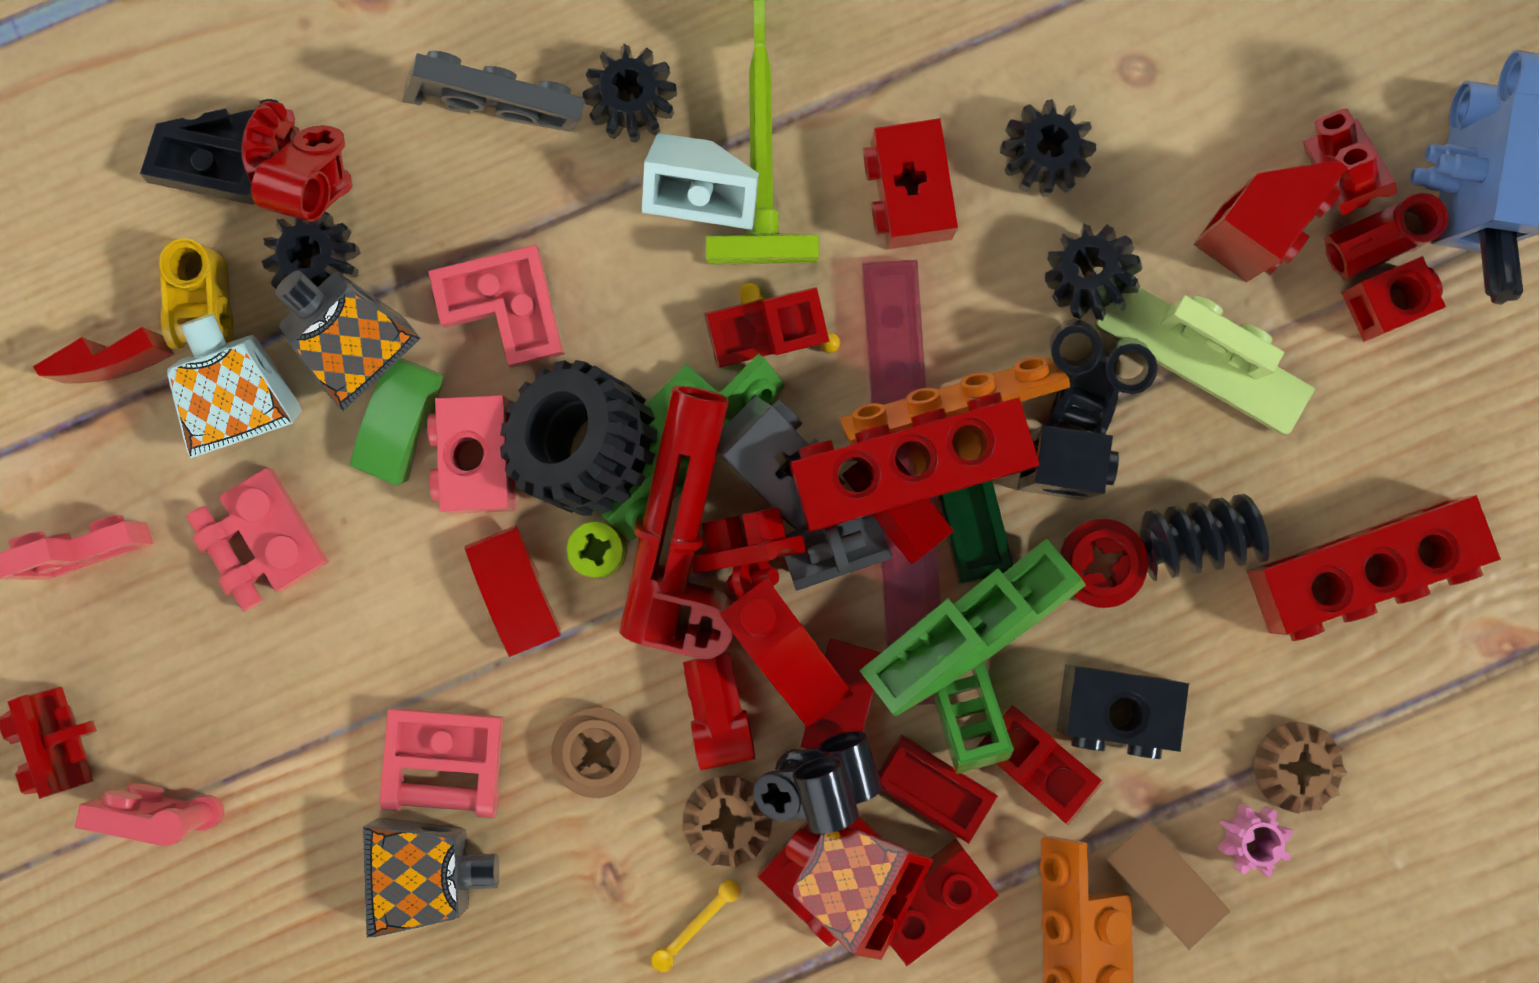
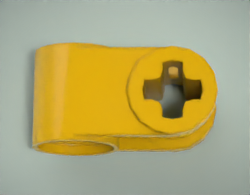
(194, 298)

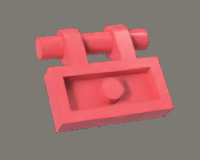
(272, 530)

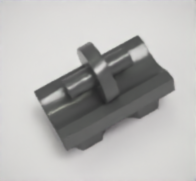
(837, 551)

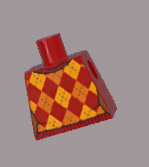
(856, 885)

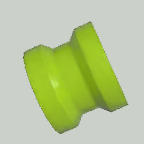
(609, 555)

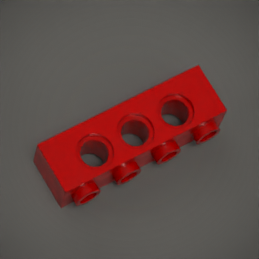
(1004, 452)
(1459, 544)

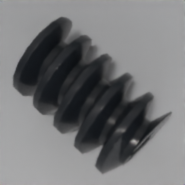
(1204, 532)

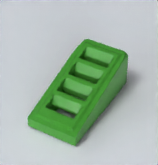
(1001, 746)

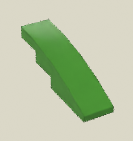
(972, 629)

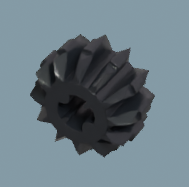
(621, 75)
(1052, 128)
(296, 246)
(1084, 255)

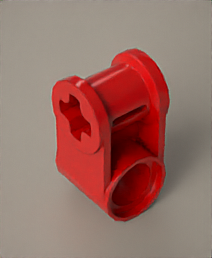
(303, 175)

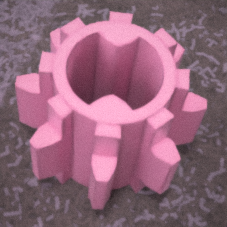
(1268, 848)

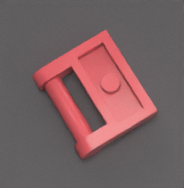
(442, 744)
(147, 816)

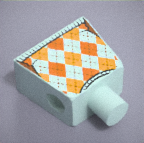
(227, 389)

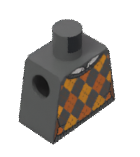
(342, 333)
(419, 874)

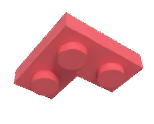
(507, 287)
(44, 558)

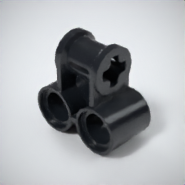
(1093, 378)
(821, 783)

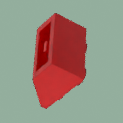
(1267, 218)

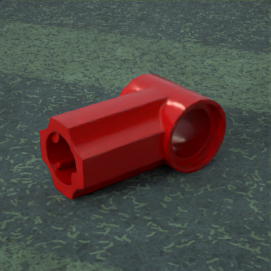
(1385, 235)
(719, 724)

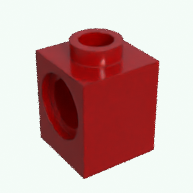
(1371, 301)

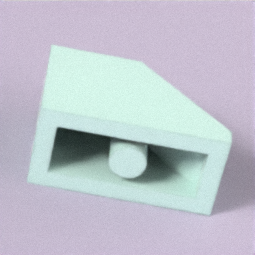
(698, 182)

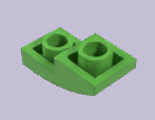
(394, 420)

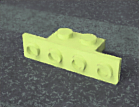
(1214, 355)

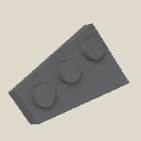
(472, 89)

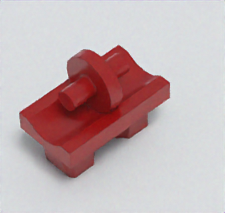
(1345, 140)
(750, 566)
(49, 742)

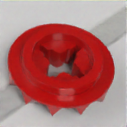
(266, 134)
(1126, 573)

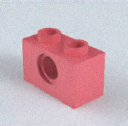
(450, 428)

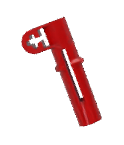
(655, 590)

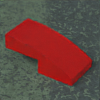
(766, 327)
(93, 362)
(512, 590)
(1046, 767)

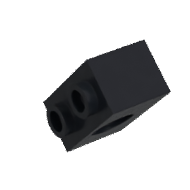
(1070, 463)
(1156, 706)

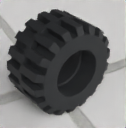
(546, 423)

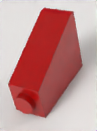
(786, 653)

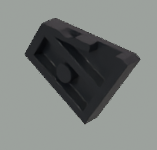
(201, 155)

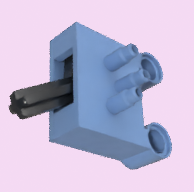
(1491, 172)

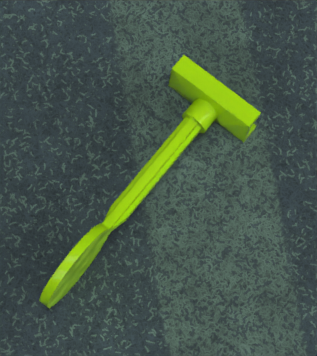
(764, 241)

